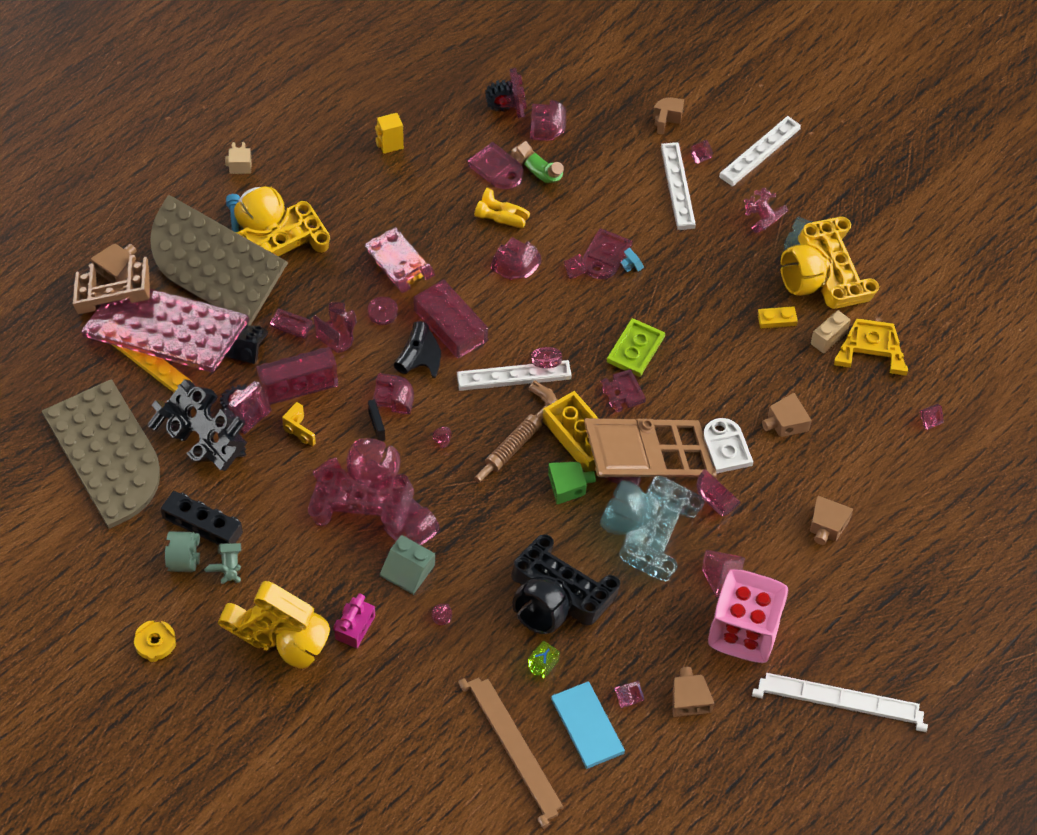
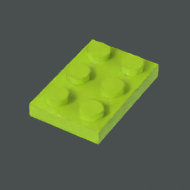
(636, 347)

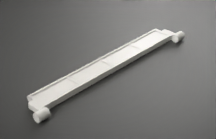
(841, 698)

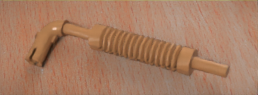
(519, 436)

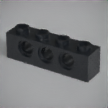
(173, 512)

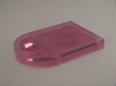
(496, 166)
(607, 253)

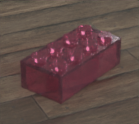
(450, 318)
(298, 375)

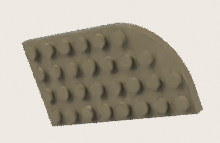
(213, 259)
(107, 451)

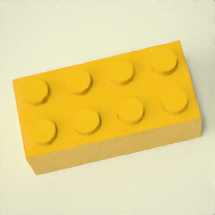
(566, 422)

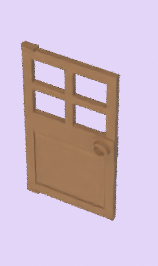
(633, 448)

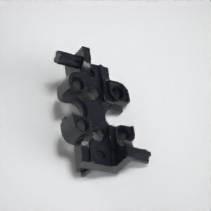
(182, 424)

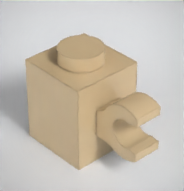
(239, 159)

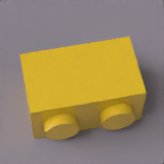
(389, 133)

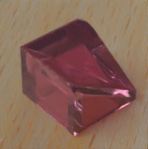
(701, 151)
(629, 693)

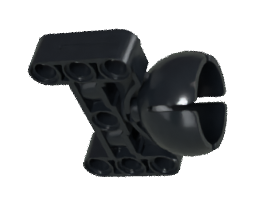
(556, 589)

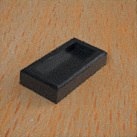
(376, 420)

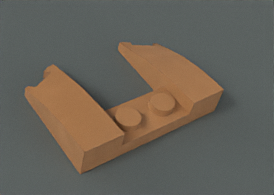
(135, 288)

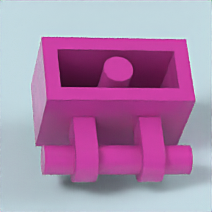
(354, 622)

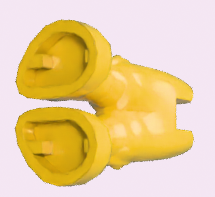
(505, 214)

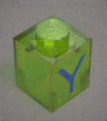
(543, 659)

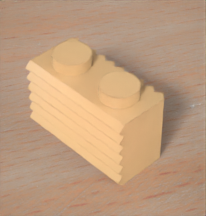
(830, 331)

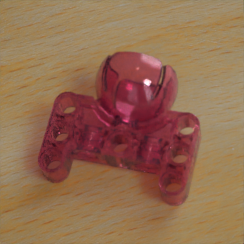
(369, 480)

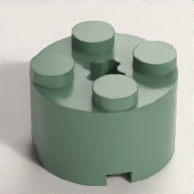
(182, 552)

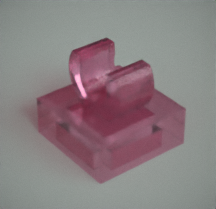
(932, 416)

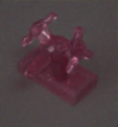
(764, 210)

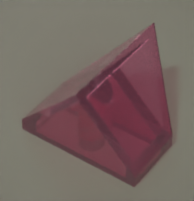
(716, 567)

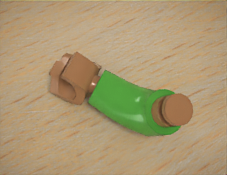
(539, 167)

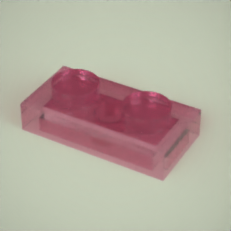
(291, 323)

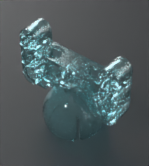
(636, 516)

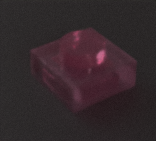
(575, 266)

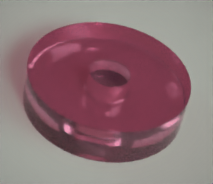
(385, 317)
(546, 357)

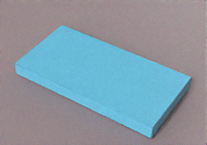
(587, 725)

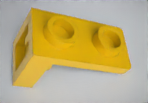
(291, 424)

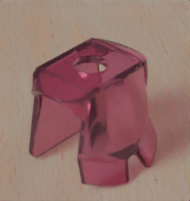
(338, 330)

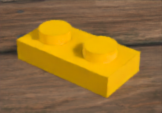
(777, 317)

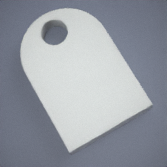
(727, 447)

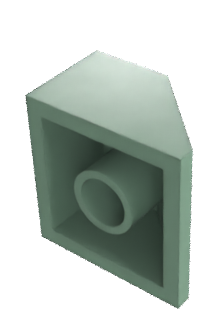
(408, 564)

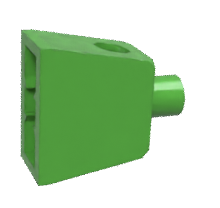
(569, 480)

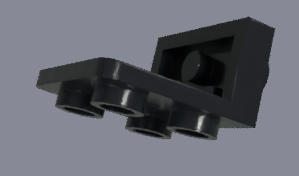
(247, 344)

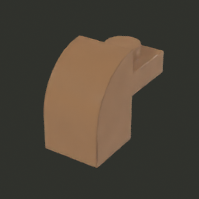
(667, 111)

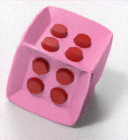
(747, 615)

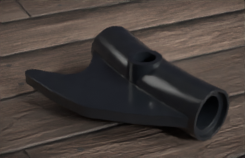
(419, 351)

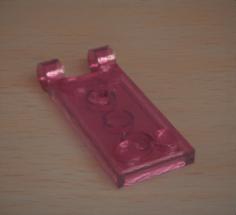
(398, 258)

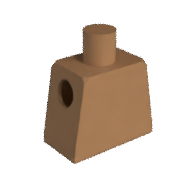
(113, 262)
(787, 417)
(829, 520)
(691, 694)

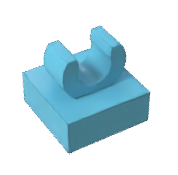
(631, 261)

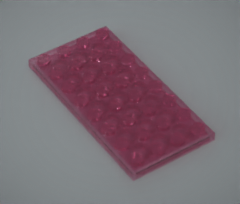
(168, 328)

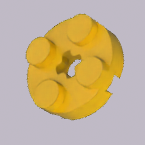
(158, 650)

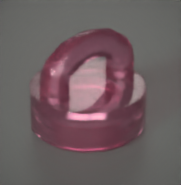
(442, 435)
(442, 614)

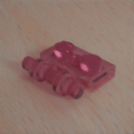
(628, 387)

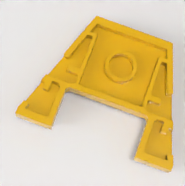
(873, 339)

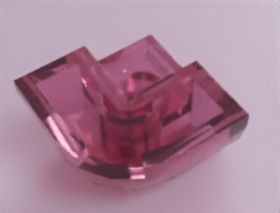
(547, 121)
(516, 259)
(394, 392)
(716, 494)
(419, 524)

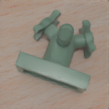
(229, 562)

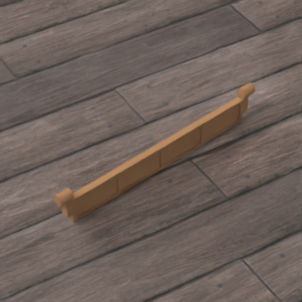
(516, 748)

